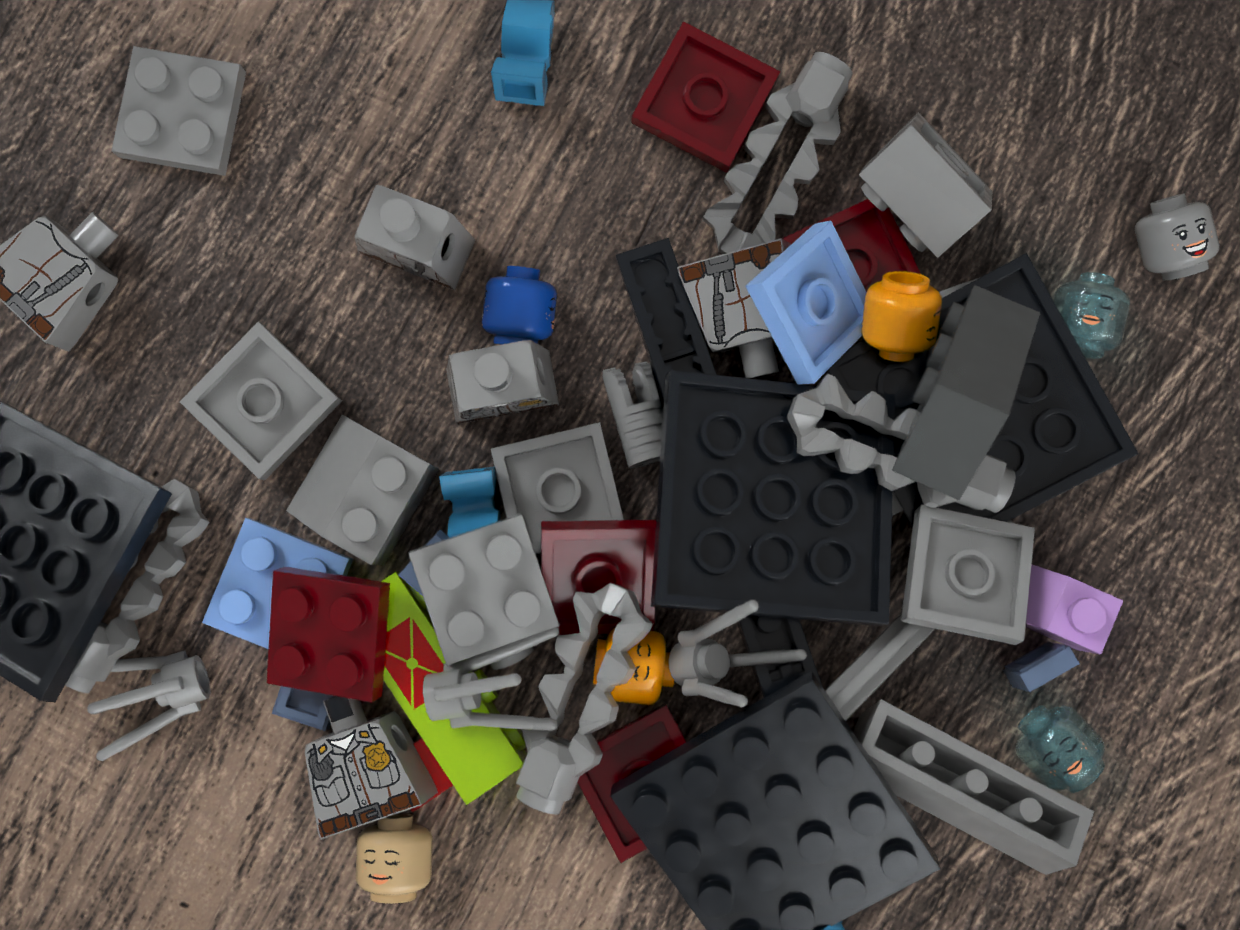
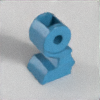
(525, 52)
(471, 498)

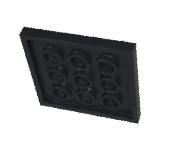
(1060, 416)
(756, 517)
(65, 547)
(776, 818)

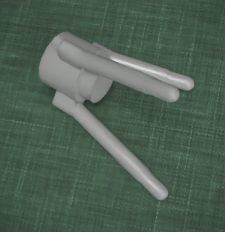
(702, 662)
(179, 684)
(456, 691)

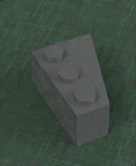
(966, 390)

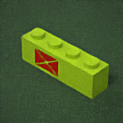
(470, 755)

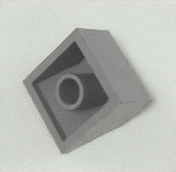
(926, 187)
(362, 491)

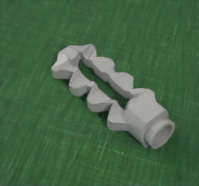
(812, 103)
(987, 489)
(145, 594)
(555, 762)

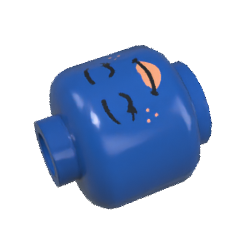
(519, 306)

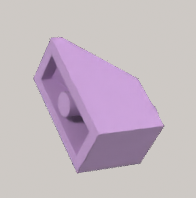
(1070, 610)

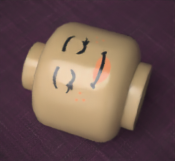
(394, 859)

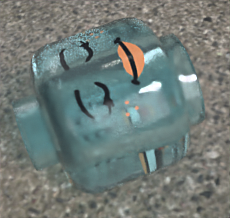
(1094, 312)
(1060, 748)

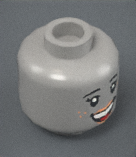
(1177, 237)

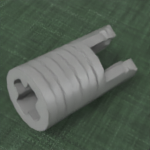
(640, 423)

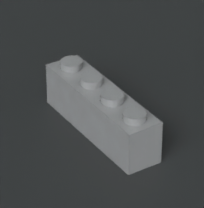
(973, 790)

